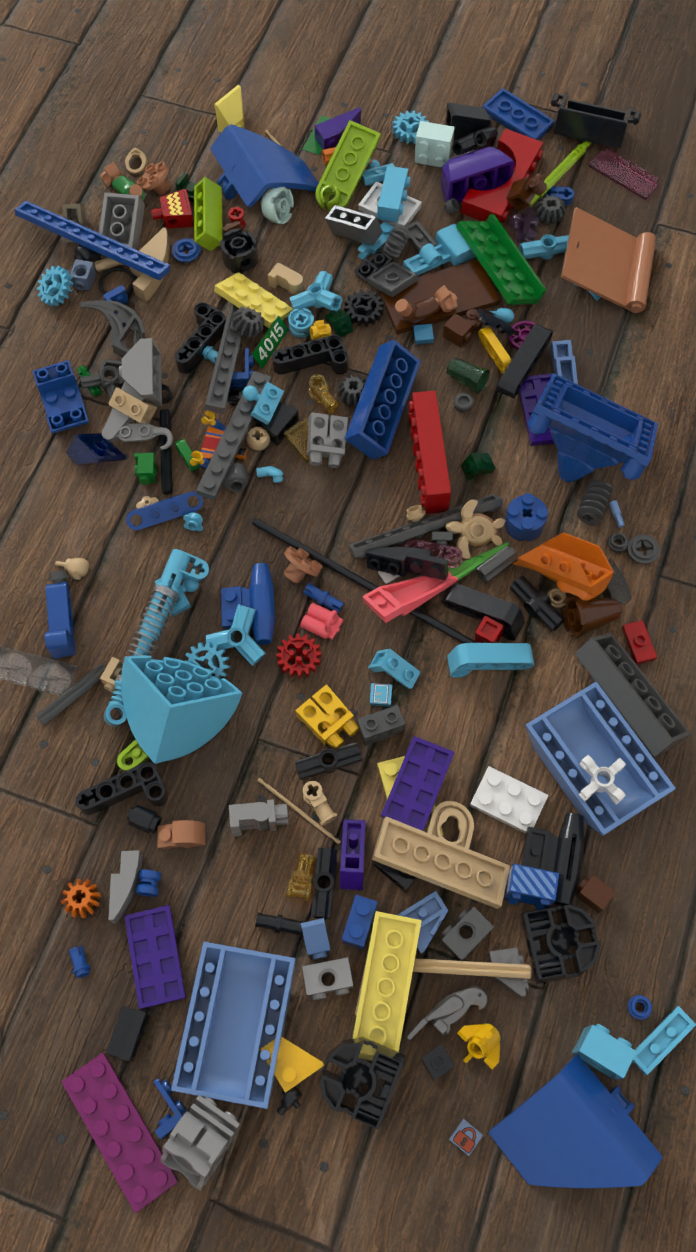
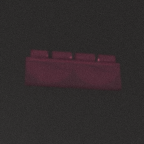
(621, 173)

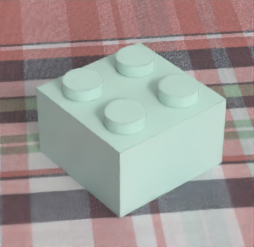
(433, 144)

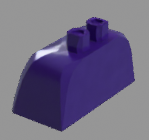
(476, 171)

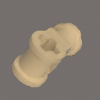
(318, 803)

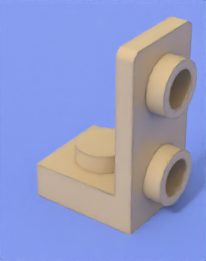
(132, 407)
(110, 674)

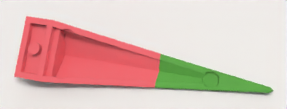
(405, 596)

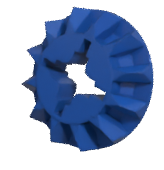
(192, 247)

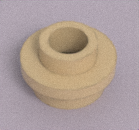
(415, 513)
(557, 593)

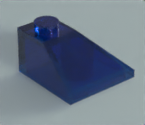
(92, 450)

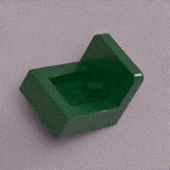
(340, 322)
(476, 464)

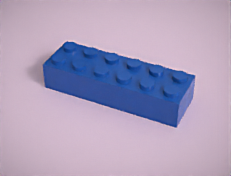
(382, 400)

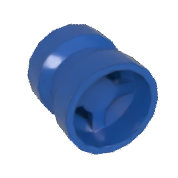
(148, 883)

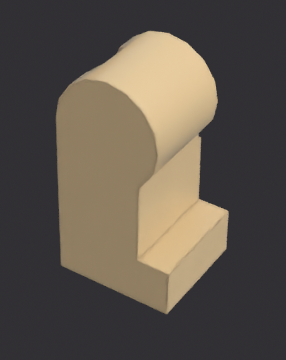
(286, 278)

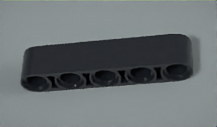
(524, 361)

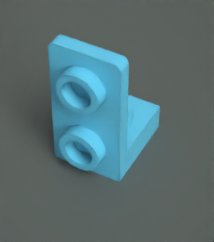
(395, 666)

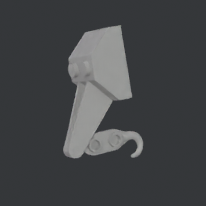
(143, 379)

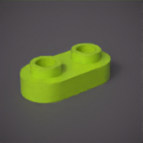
(134, 753)

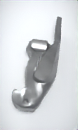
(452, 1009)

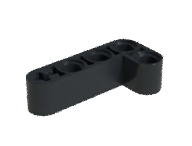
(210, 331)
(312, 353)
(480, 605)
(120, 793)

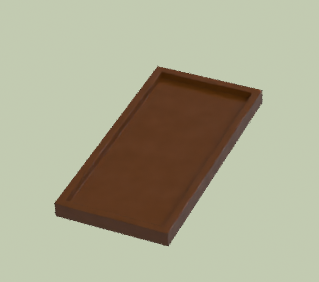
(466, 281)

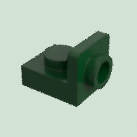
(184, 183)

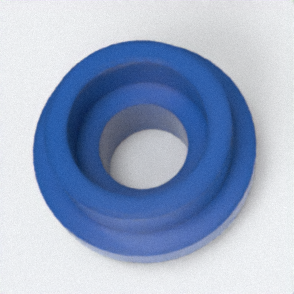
(647, 1007)

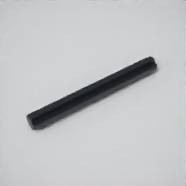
(166, 454)

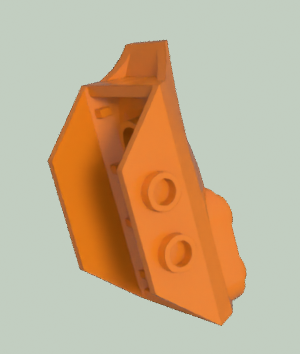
(572, 563)

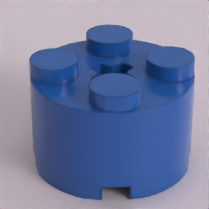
(526, 517)

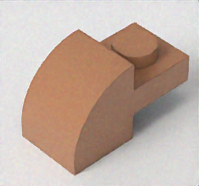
(181, 834)

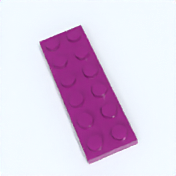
(119, 1132)

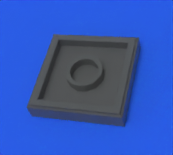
(392, 279)

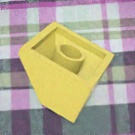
(230, 109)

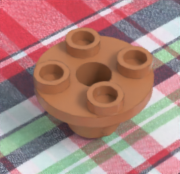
(155, 178)
(300, 565)

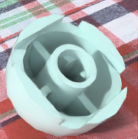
(277, 204)

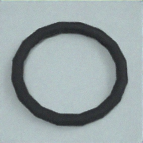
(112, 270)

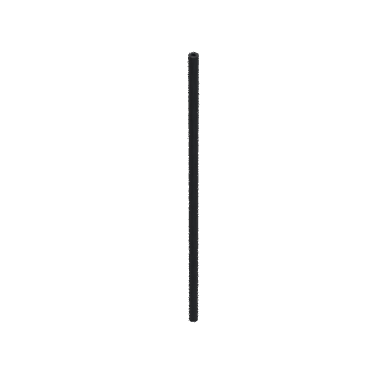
(357, 579)

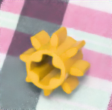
(319, 330)

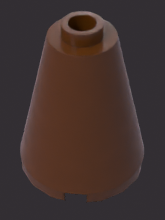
(589, 615)

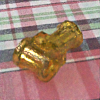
(321, 393)
(301, 881)

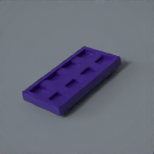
(529, 396)
(418, 783)
(155, 957)

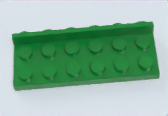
(502, 261)

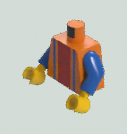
(211, 442)

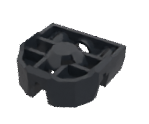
(566, 935)
(385, 1065)

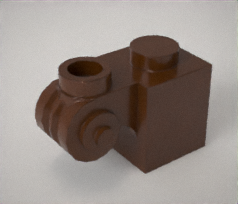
(524, 190)
(460, 330)

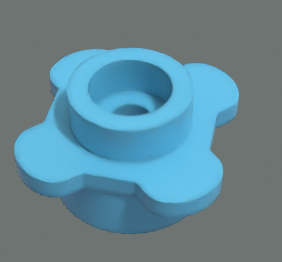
(193, 521)

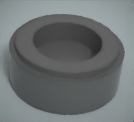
(463, 403)

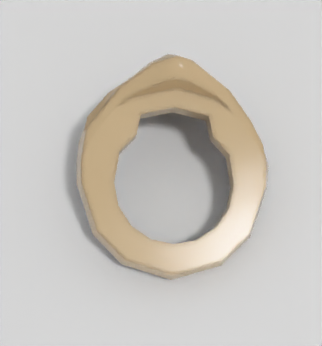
(136, 153)

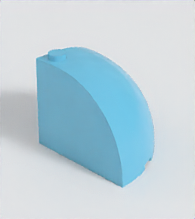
(174, 705)

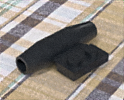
(558, 855)

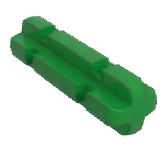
(83, 371)

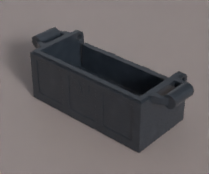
(592, 121)

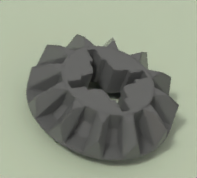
(648, 543)

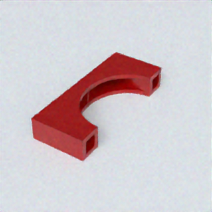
(525, 154)

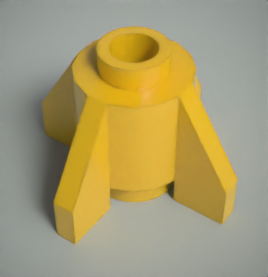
(485, 1042)

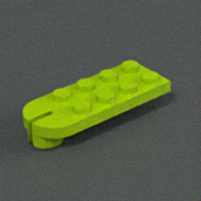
(346, 166)

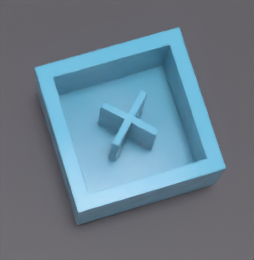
(604, 1052)

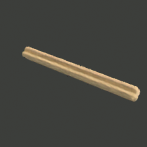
(472, 968)

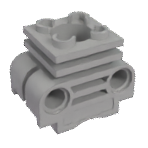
(200, 1141)

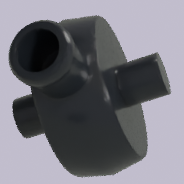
(290, 1099)

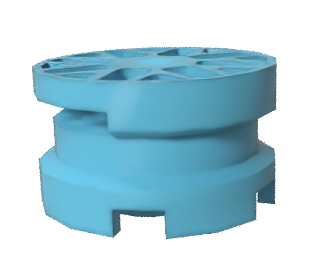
(300, 322)

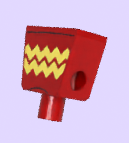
(174, 210)

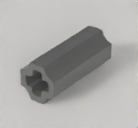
(496, 564)

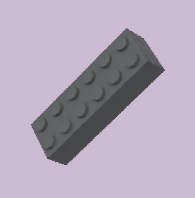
(632, 694)

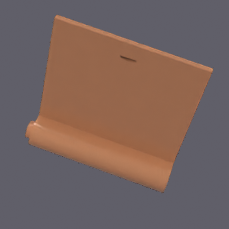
(609, 261)

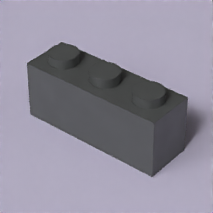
(354, 225)

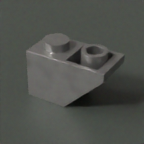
(516, 986)

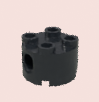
(239, 250)

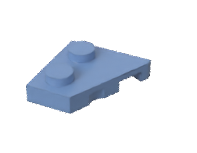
(431, 912)

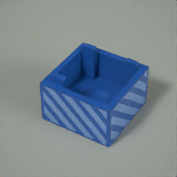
(531, 886)

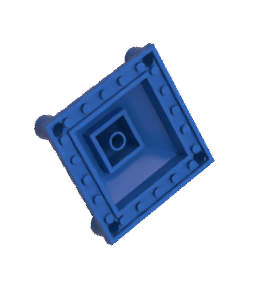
(592, 431)

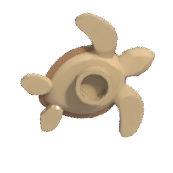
(475, 529)

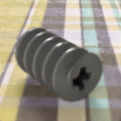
(594, 502)

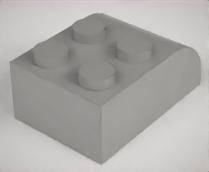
(122, 218)

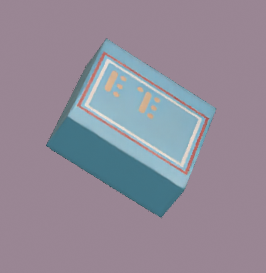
(380, 695)

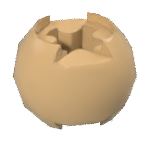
(258, 432)

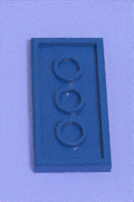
(518, 115)

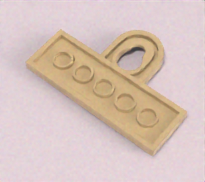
(443, 861)

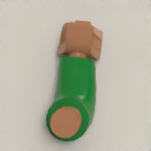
(116, 178)

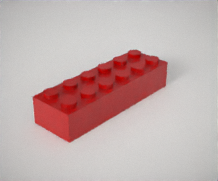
(429, 452)

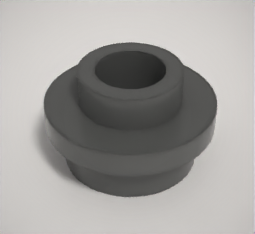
(618, 537)
(58, 576)

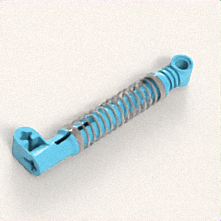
(155, 620)

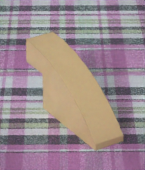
(158, 248)

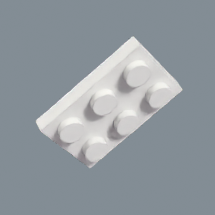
(370, 202)
(508, 800)

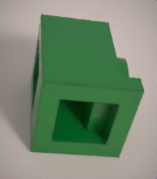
(145, 467)

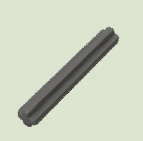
(71, 694)

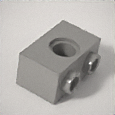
(314, 973)

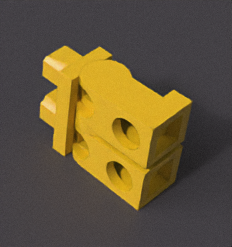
(327, 717)

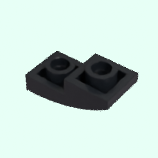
(376, 262)
(494, 320)

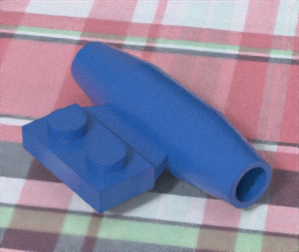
(259, 597)

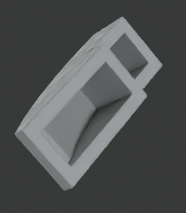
(124, 884)

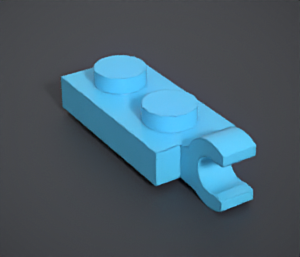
(367, 249)

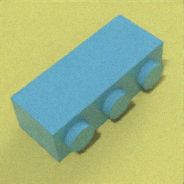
(393, 194)

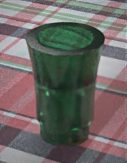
(468, 374)

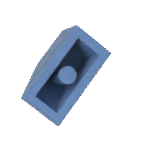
(316, 939)

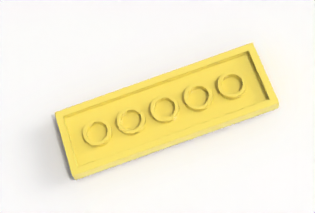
(386, 981)

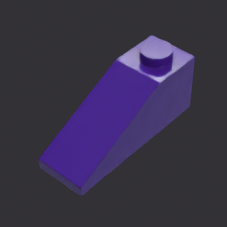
(330, 131)
(352, 855)

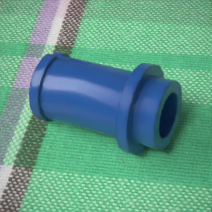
(79, 962)

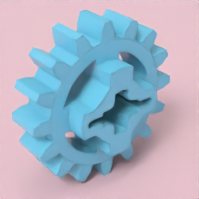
(407, 125)
(55, 286)
(211, 656)

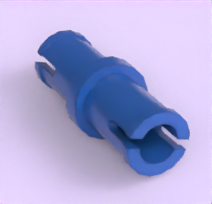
(323, 598)

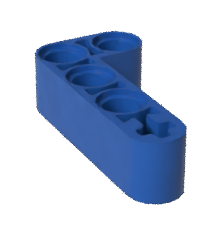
(60, 622)

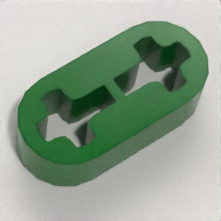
(185, 453)

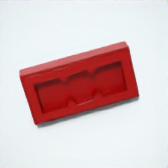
(639, 642)

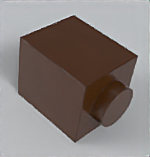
(595, 893)

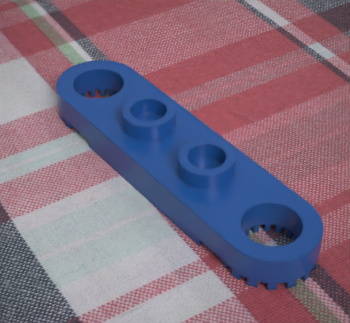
(164, 510)

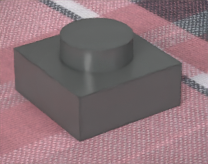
(441, 537)

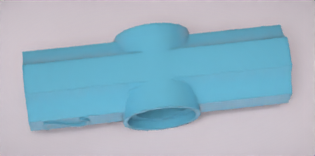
(545, 247)

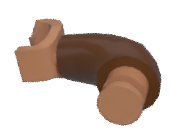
(416, 312)

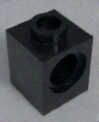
(437, 1062)

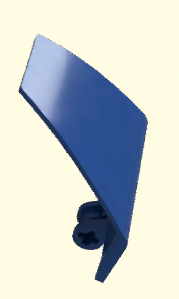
(256, 164)
(576, 1135)

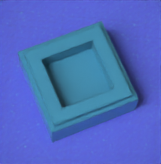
(423, 334)

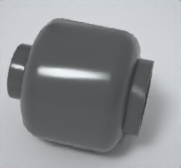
(237, 478)

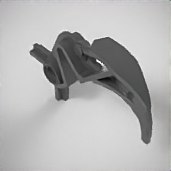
(119, 333)

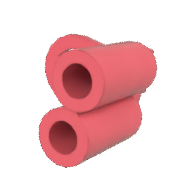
(321, 621)

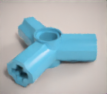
(318, 295)
(247, 646)

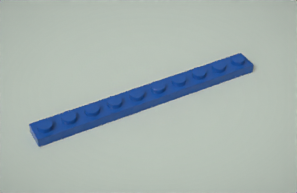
(93, 240)

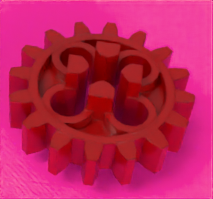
(308, 655)

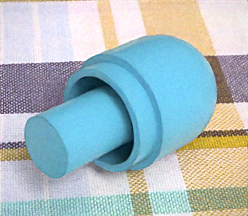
(506, 314)

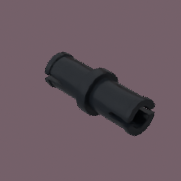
(278, 923)

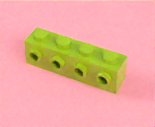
(208, 214)

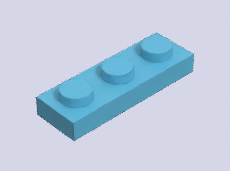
(662, 1040)

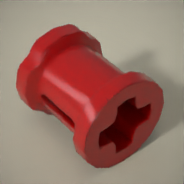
(239, 213)

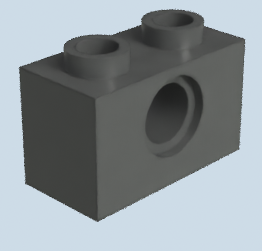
(381, 725)
(479, 928)

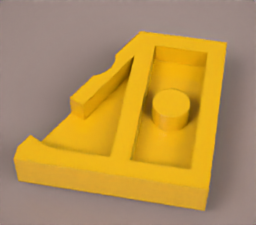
(292, 1063)

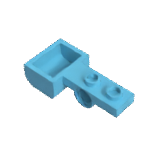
(449, 247)

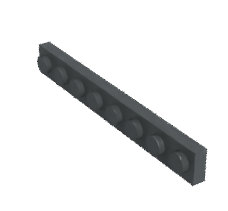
(224, 366)
(230, 442)
(417, 529)

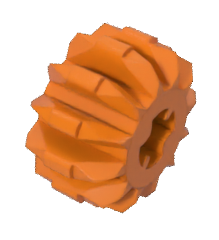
(74, 894)

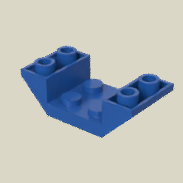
(60, 396)

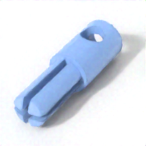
(616, 512)

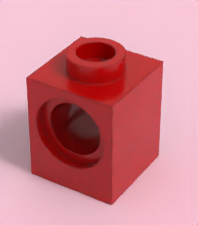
(489, 631)

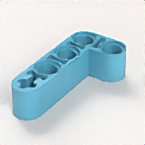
(489, 657)

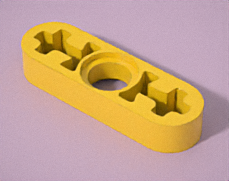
(494, 348)

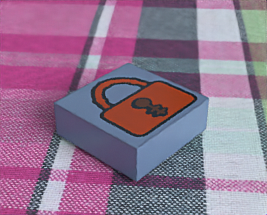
(465, 1137)

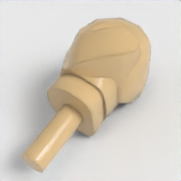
(75, 567)

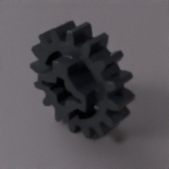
(362, 307)

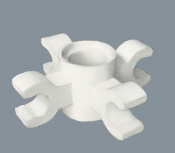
(610, 788)

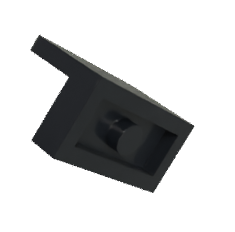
(127, 1034)

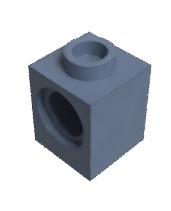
(83, 275)

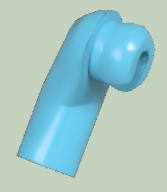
(270, 471)

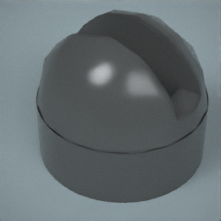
(452, 206)

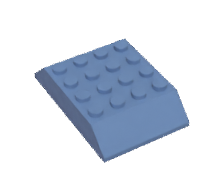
(594, 727)
(232, 1014)

